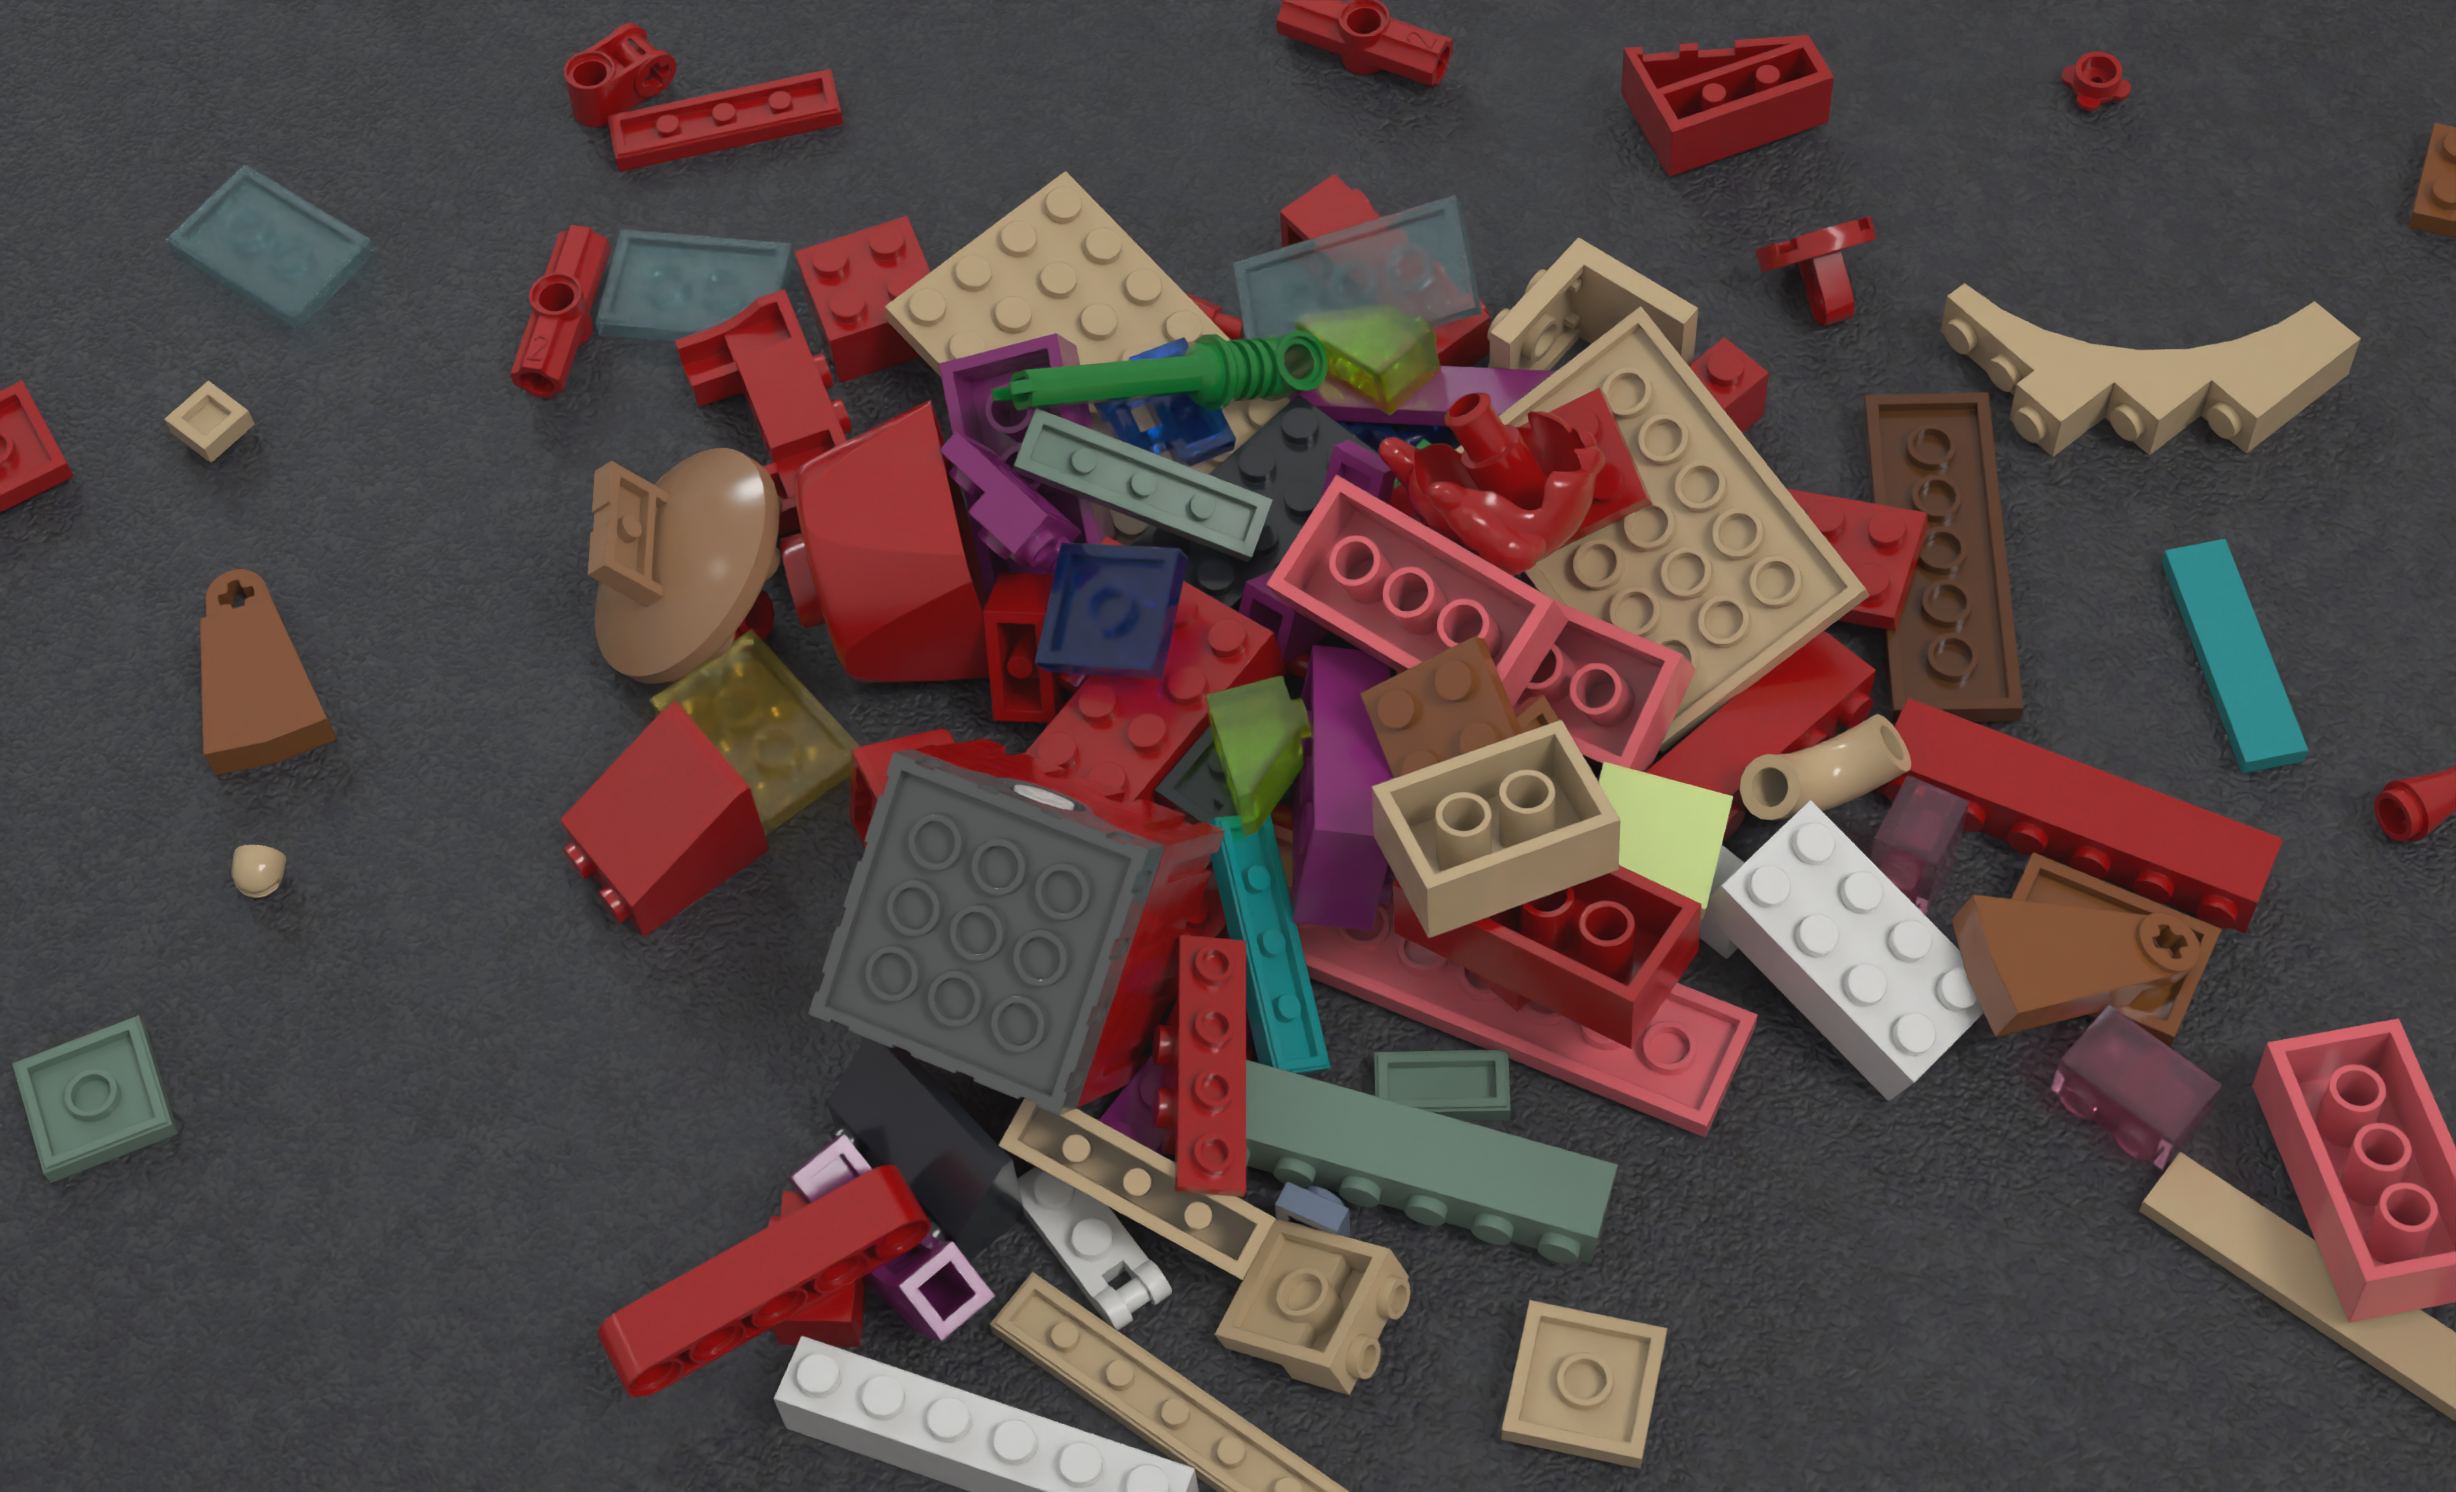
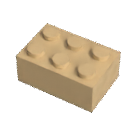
(1495, 828)

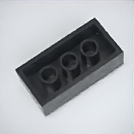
(1282, 462)

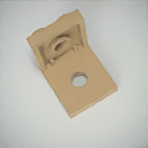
(1584, 299)

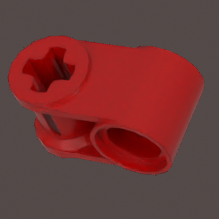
(614, 73)

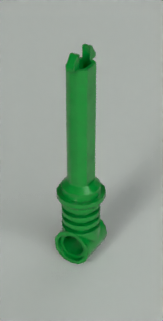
(1209, 373)

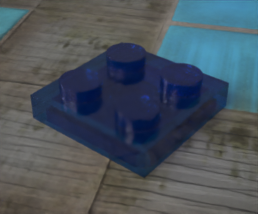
(1111, 610)

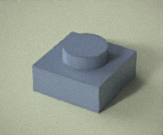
(1313, 1208)

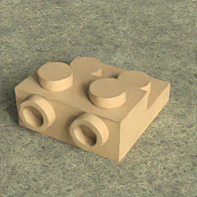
(1316, 1305)

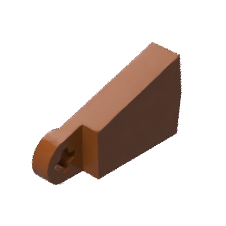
(253, 682)
(2063, 961)

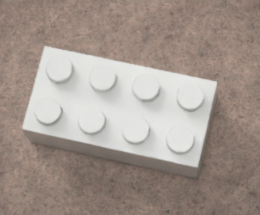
(1848, 950)

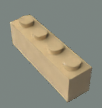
(1138, 1185)

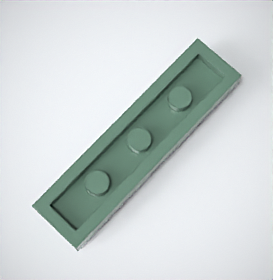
(1142, 485)

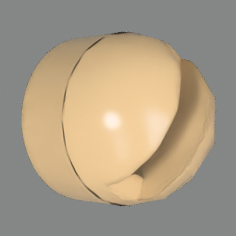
(257, 870)

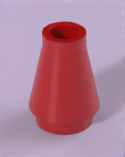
(2416, 804)

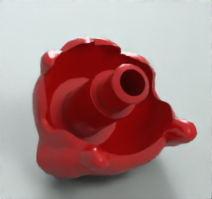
(1511, 489)

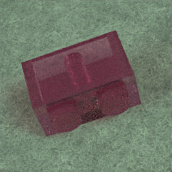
(1920, 841)
(2134, 1087)

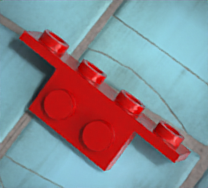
(1205, 1068)

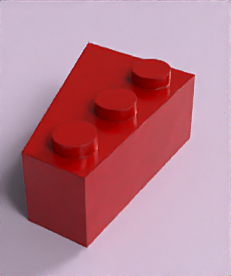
(1725, 100)

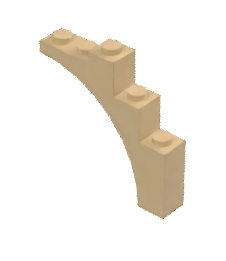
(2150, 395)

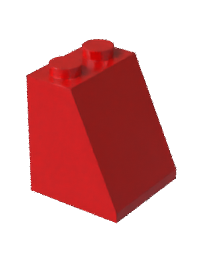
(663, 824)

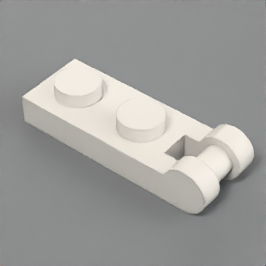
(1091, 1247)

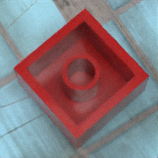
(848, 290)

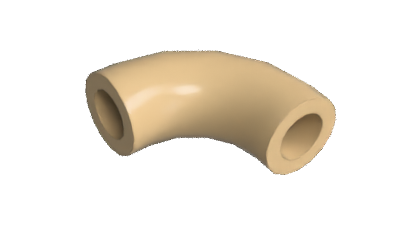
(1825, 773)

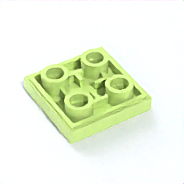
(1668, 829)

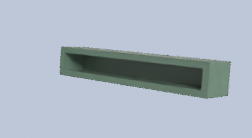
(1426, 1164)

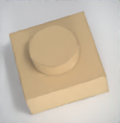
(209, 421)

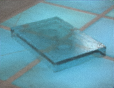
(271, 246)
(686, 283)

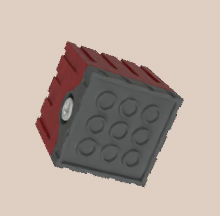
(1014, 922)

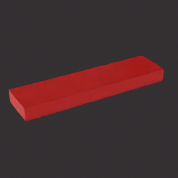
(725, 120)

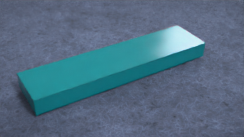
(2234, 656)
(1277, 977)

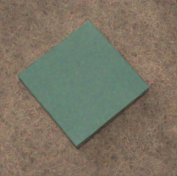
(94, 1099)

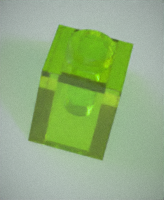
(1376, 351)
(1258, 745)

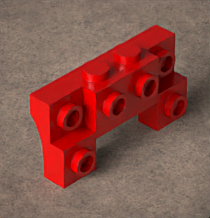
(784, 385)

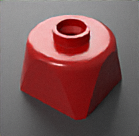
(889, 556)

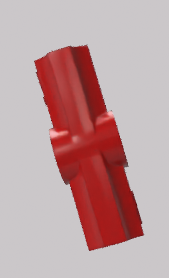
(1367, 38)
(560, 312)

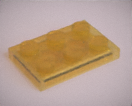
(765, 727)

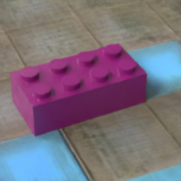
(1002, 428)
(1335, 857)

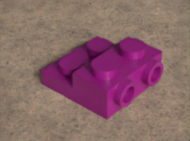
(1012, 512)

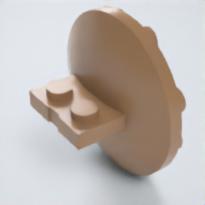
(680, 560)

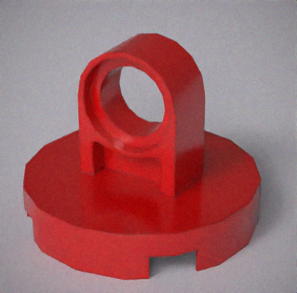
(1822, 266)

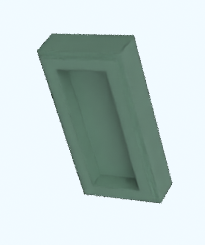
(1449, 1083)

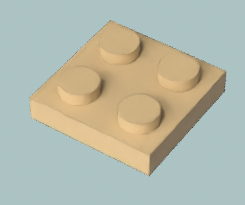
(1584, 1384)

